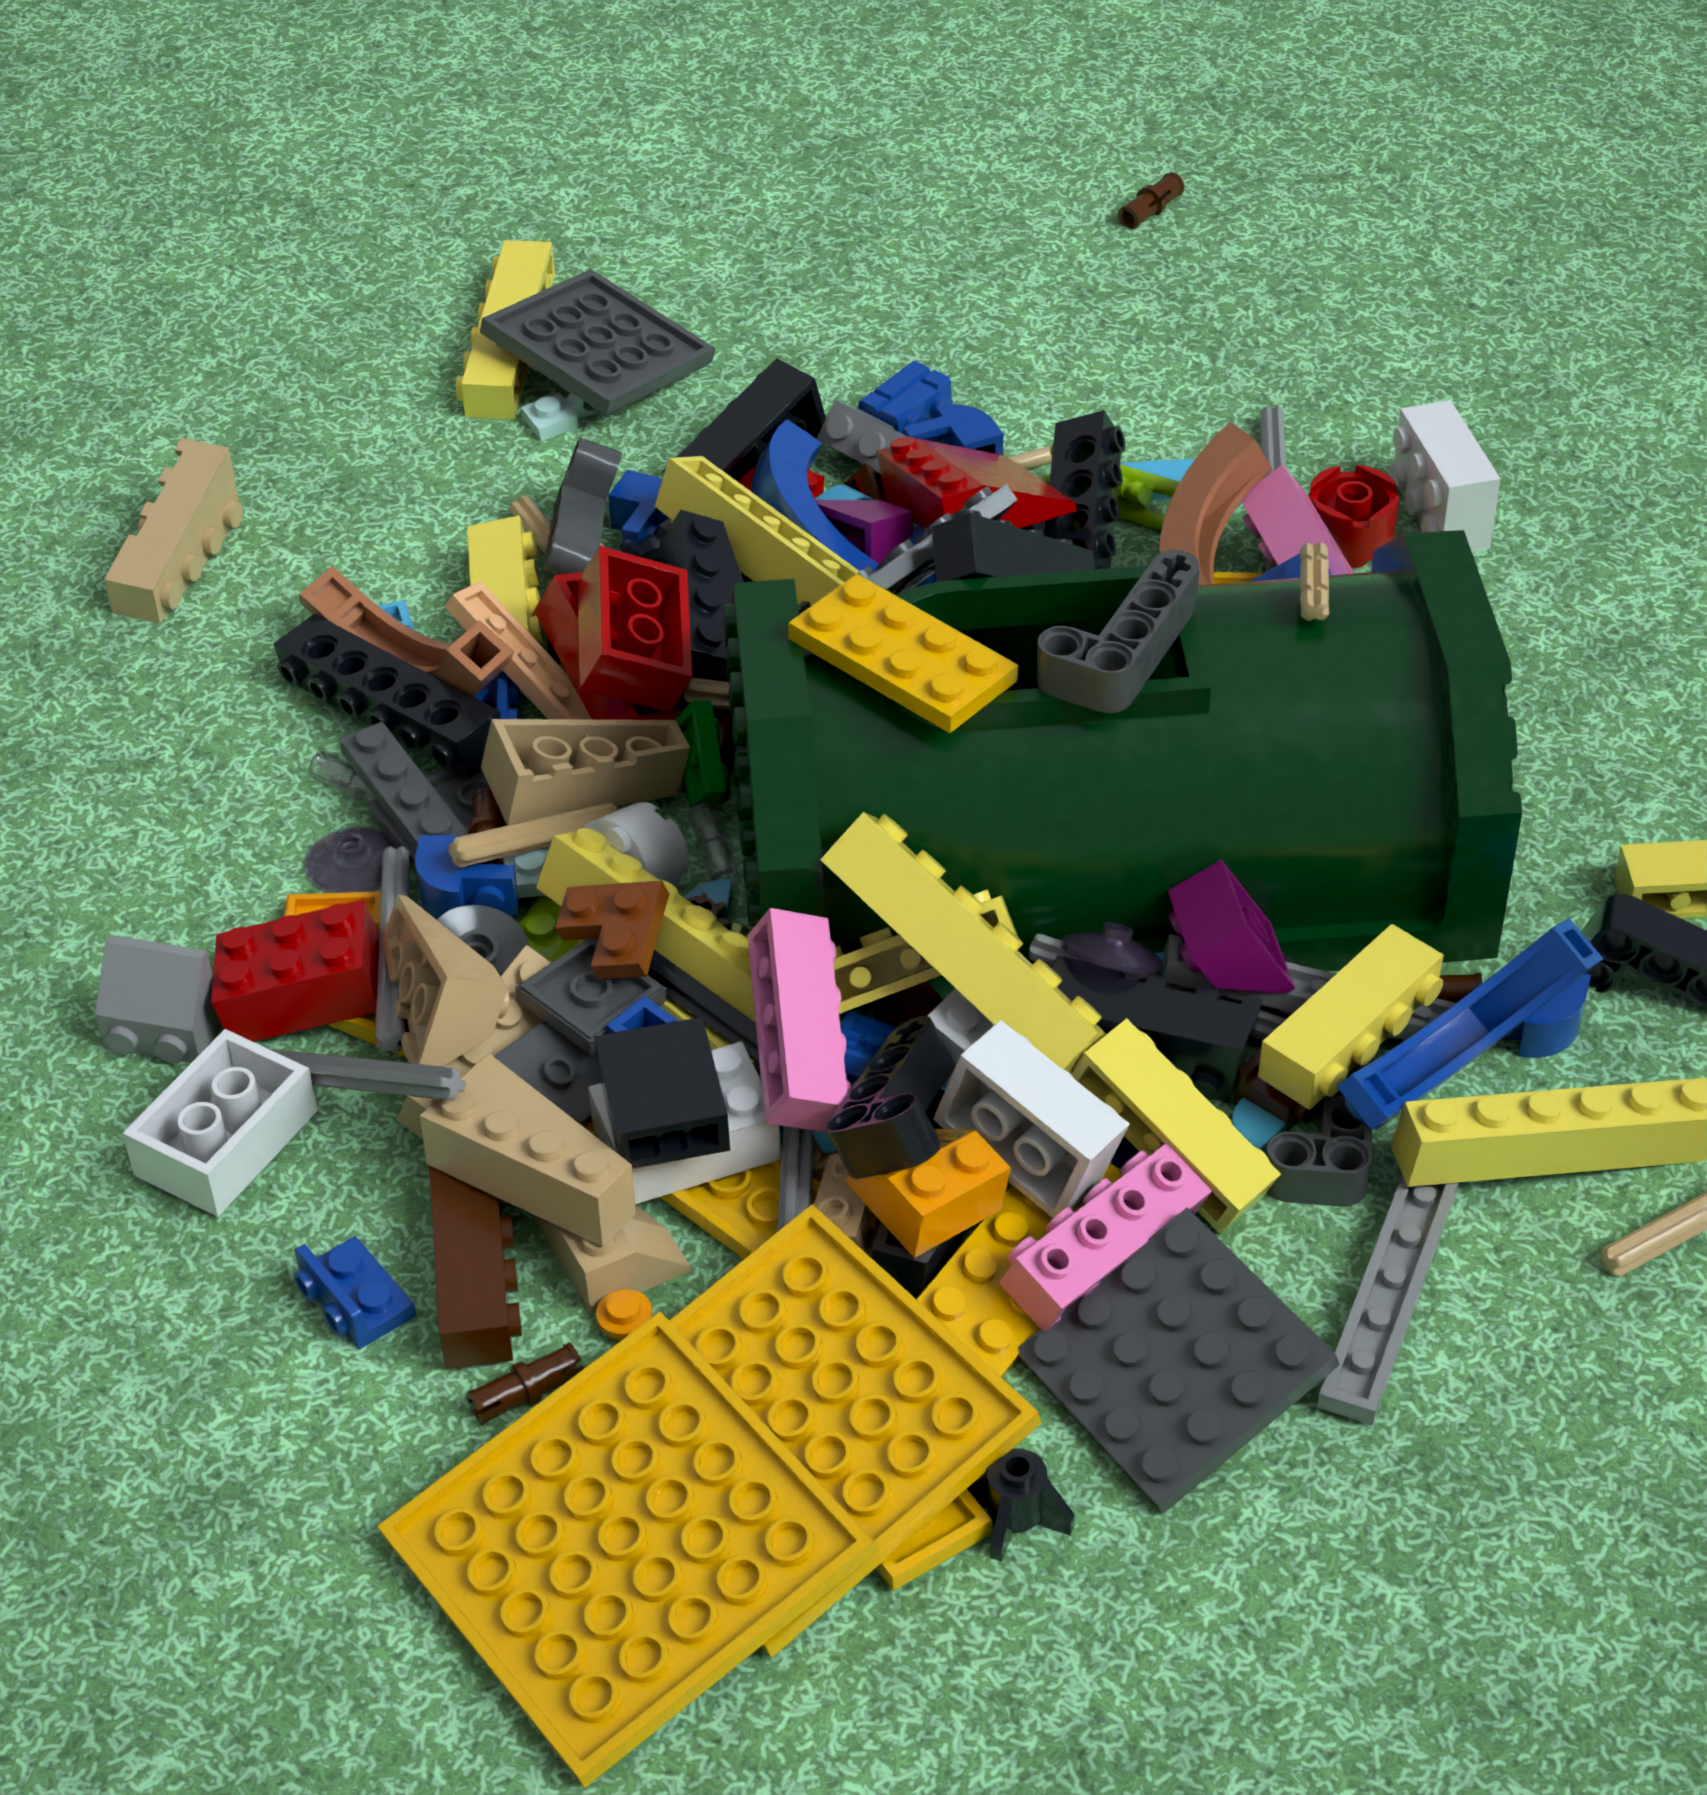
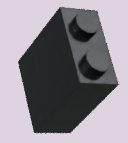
(662, 1093)

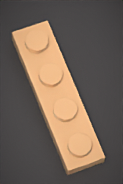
(531, 665)

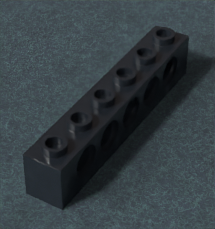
(1089, 473)
(381, 687)

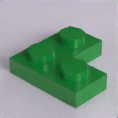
(704, 772)

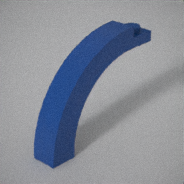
(784, 486)
(1470, 1026)

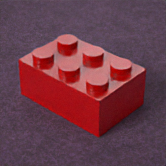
(634, 629)
(297, 972)

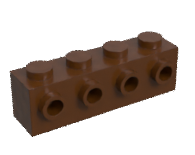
(473, 1273)

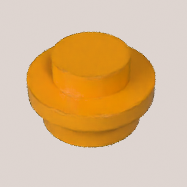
(622, 1313)

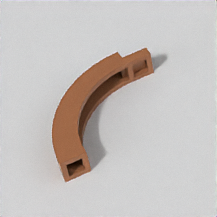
(1210, 494)
(464, 664)

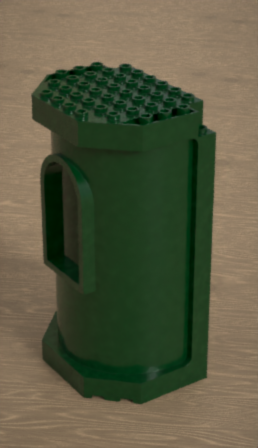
(1326, 762)

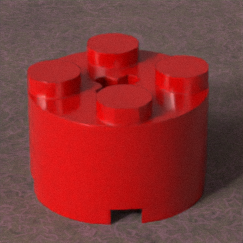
(1356, 509)

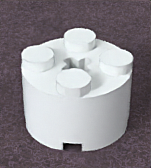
(648, 838)

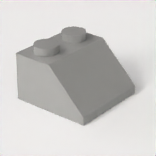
(155, 1000)

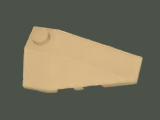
(443, 987)
(633, 1259)

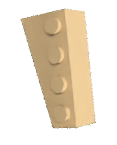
(176, 533)

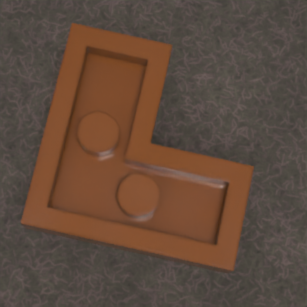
(621, 918)

